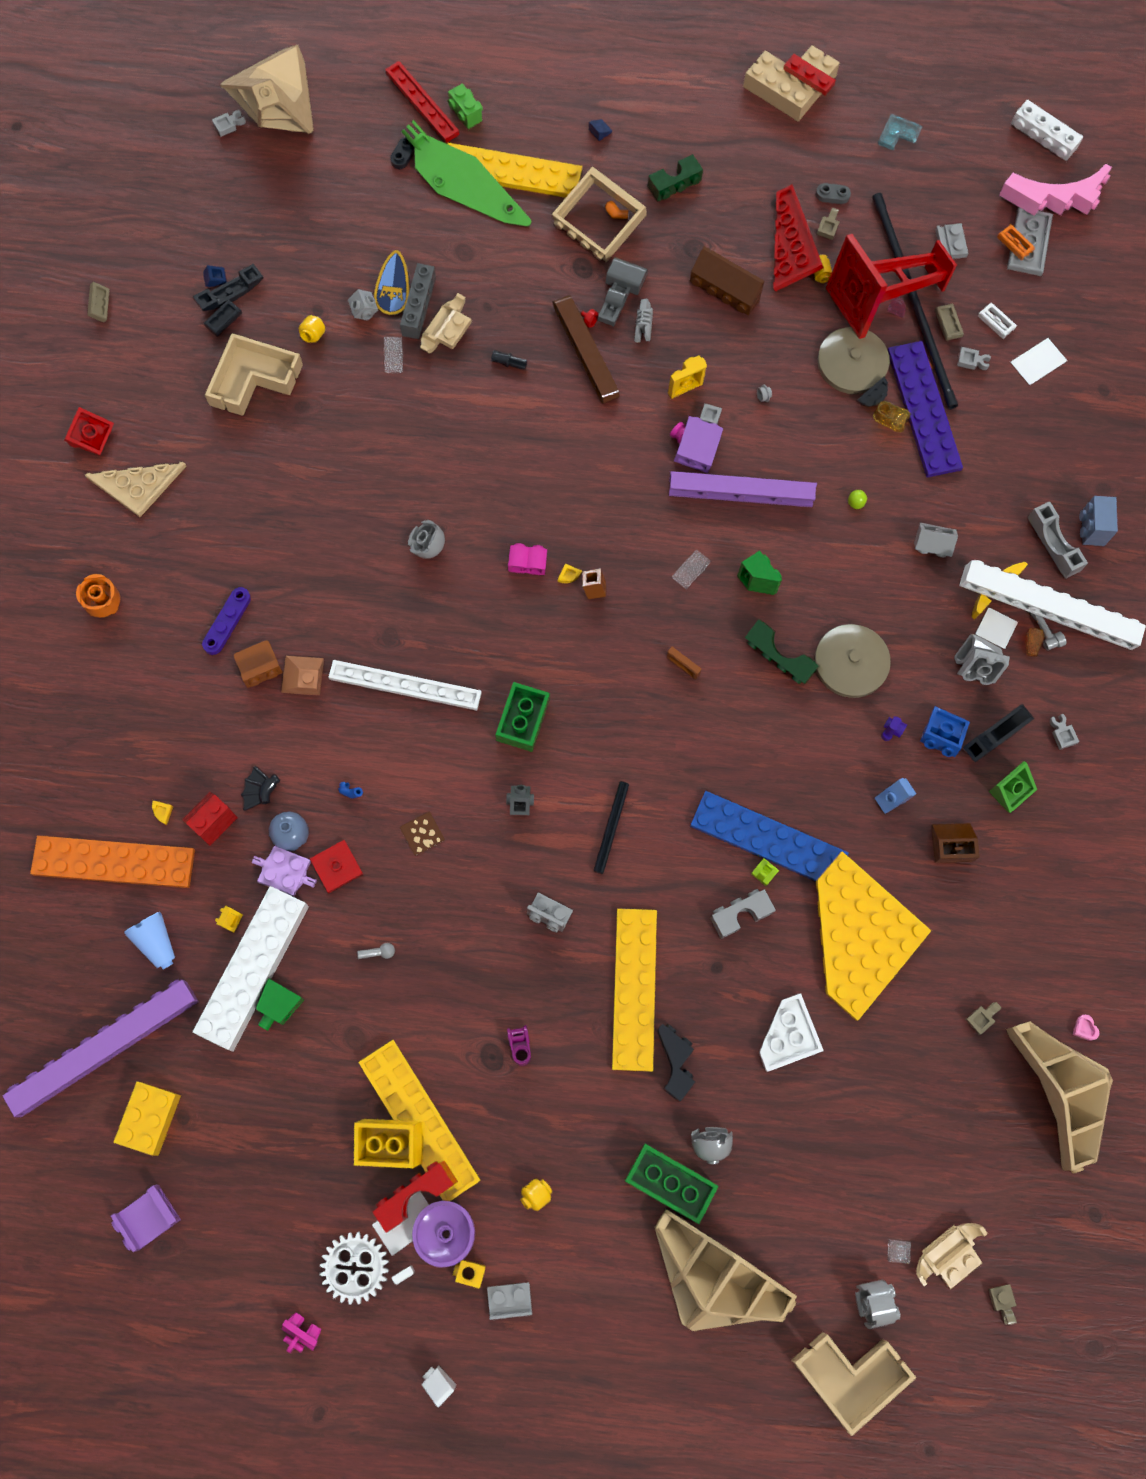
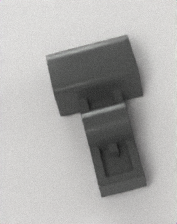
(624, 279)

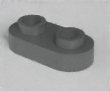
(833, 193)

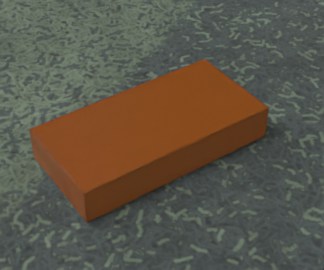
(683, 663)

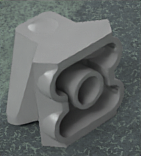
(981, 660)

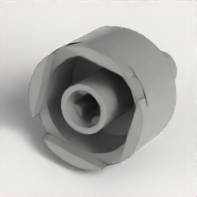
(877, 1303)

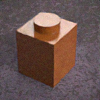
(594, 584)

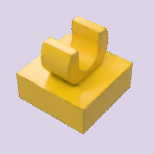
(229, 919)

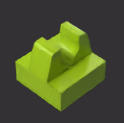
(764, 872)

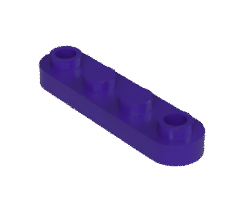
(226, 621)

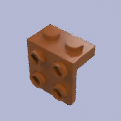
(257, 664)

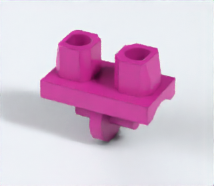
(308, 1339)

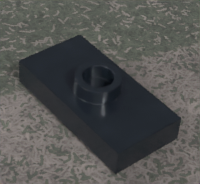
(223, 318)

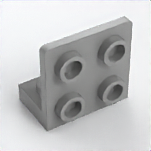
(549, 912)

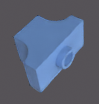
(895, 795)

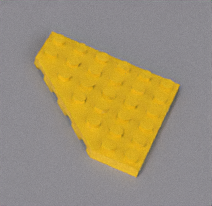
(862, 935)

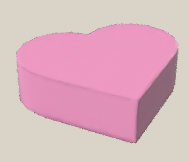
(1085, 1028)

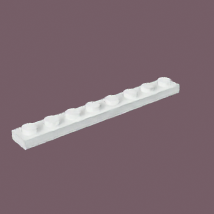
(405, 685)

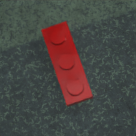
(809, 74)

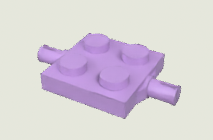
(284, 871)

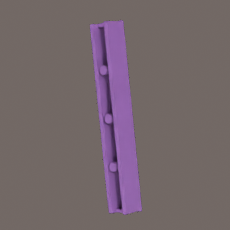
(742, 489)

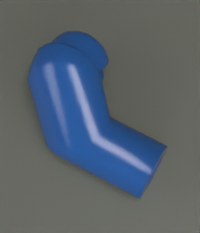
(351, 793)

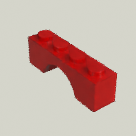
(394, 1211)

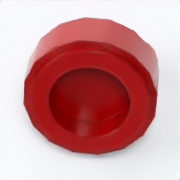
(590, 317)

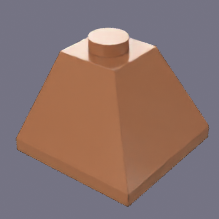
(302, 675)

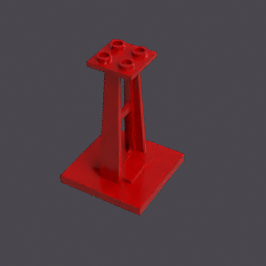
(860, 287)

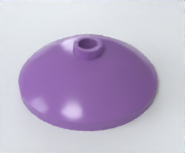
(429, 1232)

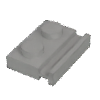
(953, 240)
(509, 1300)

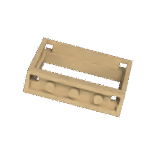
(614, 191)

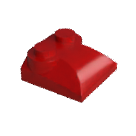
(88, 431)

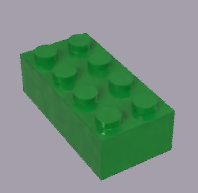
(671, 1183)

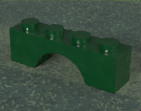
(763, 635)

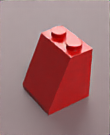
(210, 818)

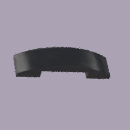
(232, 290)

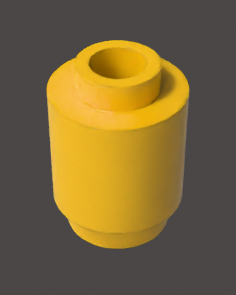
(824, 274)

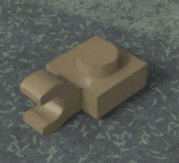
(829, 225)
(982, 1019)
(1003, 1300)

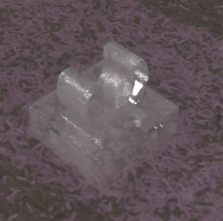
(899, 1251)

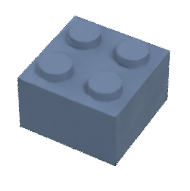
(1099, 521)

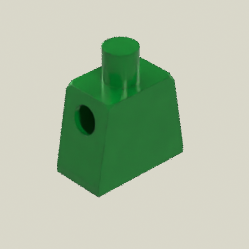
(277, 1004)

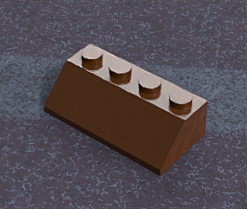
(726, 281)

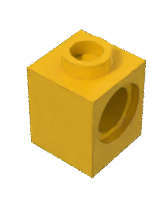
(479, 1270)

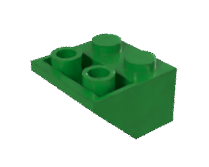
(759, 575)

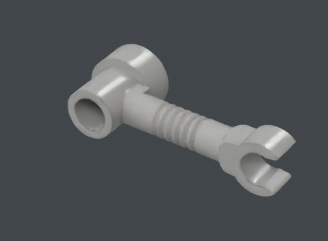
(1052, 640)

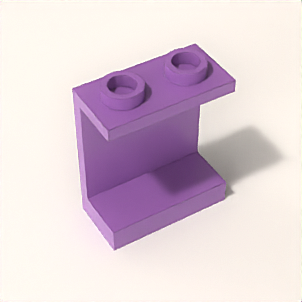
(698, 444)
(145, 1219)

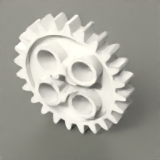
(353, 1288)

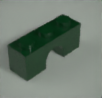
(664, 185)

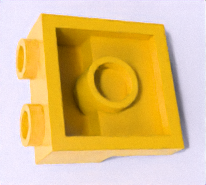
(689, 378)

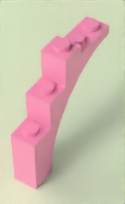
(1036, 196)

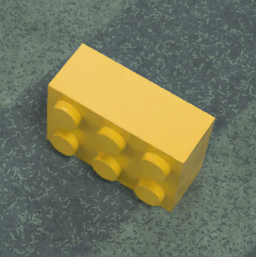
(147, 1119)
(388, 1143)

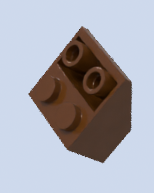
(954, 843)

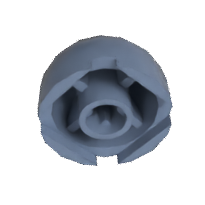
(288, 831)

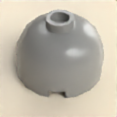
(426, 540)
(713, 1144)

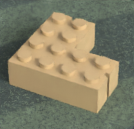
(782, 89)
(247, 365)
(853, 1391)

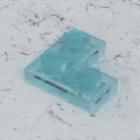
(896, 128)

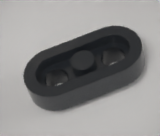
(403, 151)

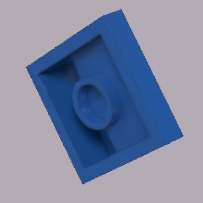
(944, 732)

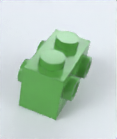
(465, 106)

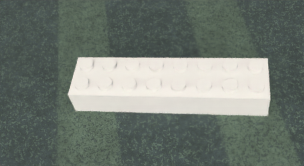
(250, 968)

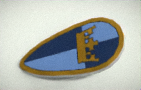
(392, 285)

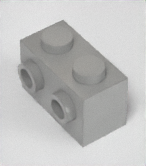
(935, 540)

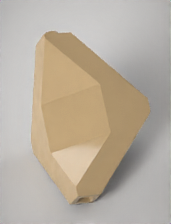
(275, 91)
(1075, 1089)
(714, 1283)

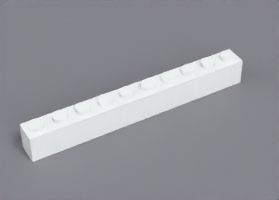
(1052, 605)

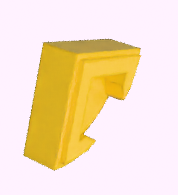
(569, 574)
(162, 811)

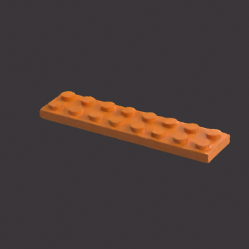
(113, 861)

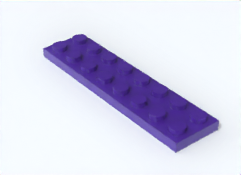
(926, 408)

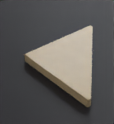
(137, 486)

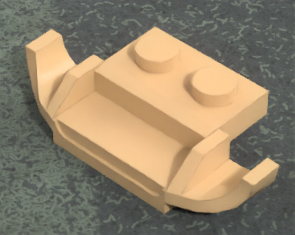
(446, 326)
(951, 1255)

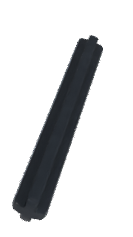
(611, 827)

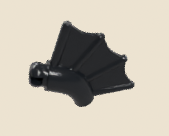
(258, 788)

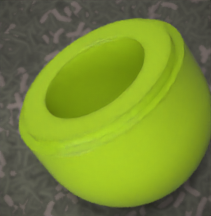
(857, 499)

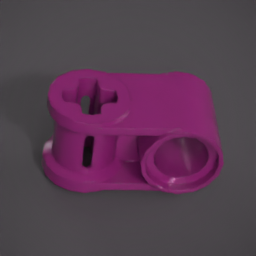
(519, 1043)

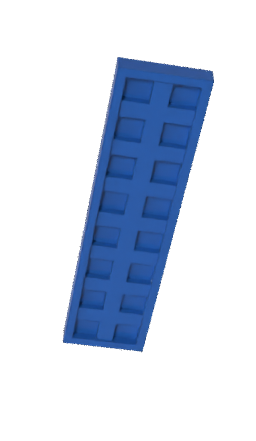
(763, 836)

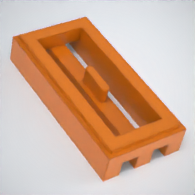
(1013, 244)

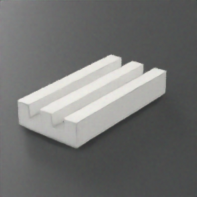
(995, 322)

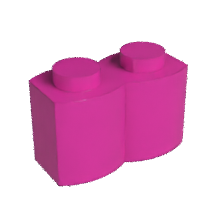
(527, 559)

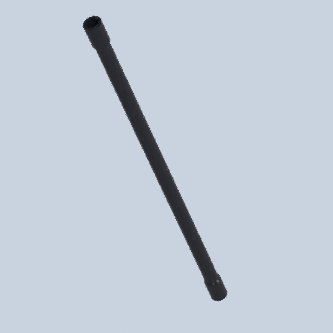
(948, 393)

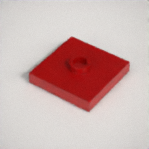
(336, 866)

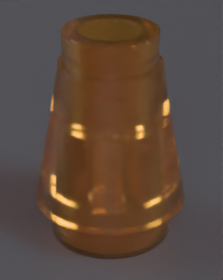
(1034, 640)

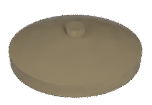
(851, 362)
(852, 661)

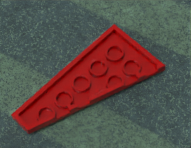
(794, 245)

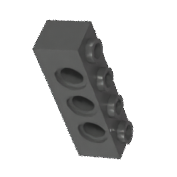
(418, 301)

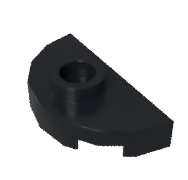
(875, 394)

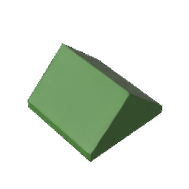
(1014, 788)

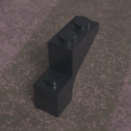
(998, 733)
(677, 1053)

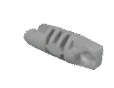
(644, 321)

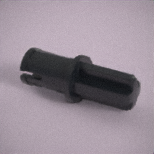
(508, 360)

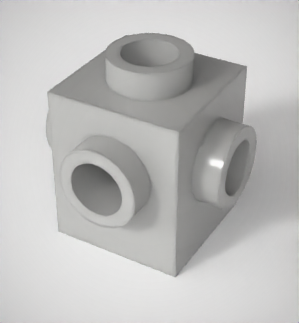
(362, 305)

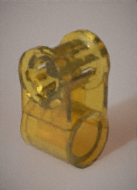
(892, 416)

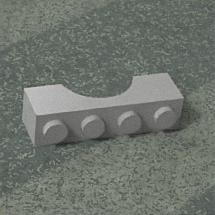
(1046, 524)

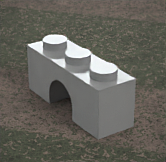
(756, 904)

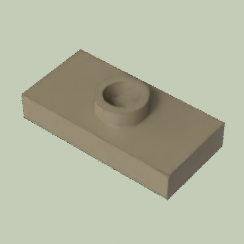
(98, 302)
(949, 322)

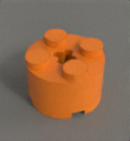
(98, 596)

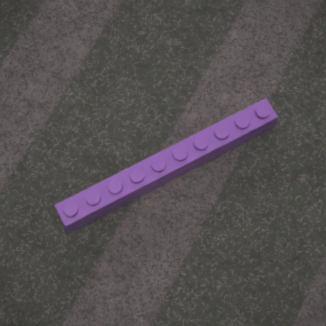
(100, 1048)

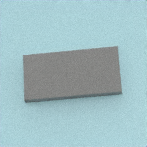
(1036, 231)

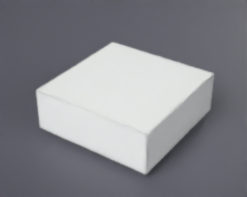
(409, 1271)

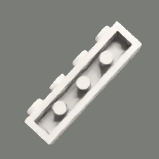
(1047, 130)

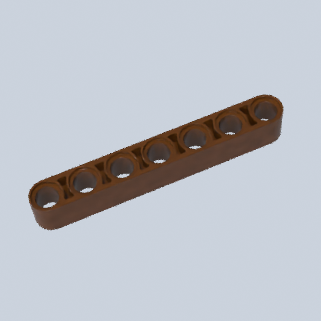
(586, 349)

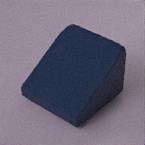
(599, 129)
(214, 276)

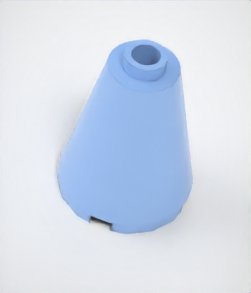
(152, 940)

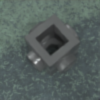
(520, 800)

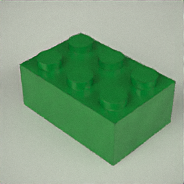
(522, 716)

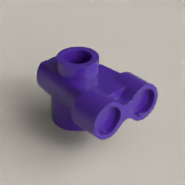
(893, 727)

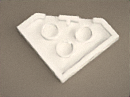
(790, 1035)

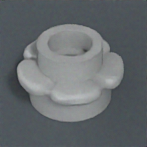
(764, 393)

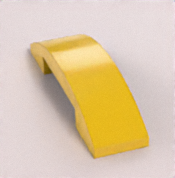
(983, 601)

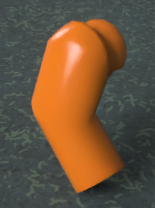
(615, 212)

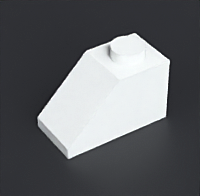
(438, 1385)

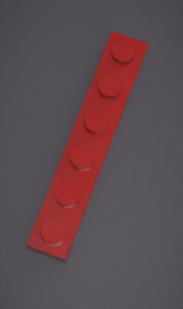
(422, 102)

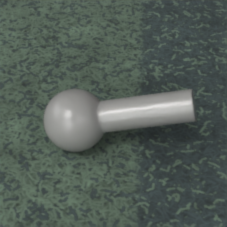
(386, 951)

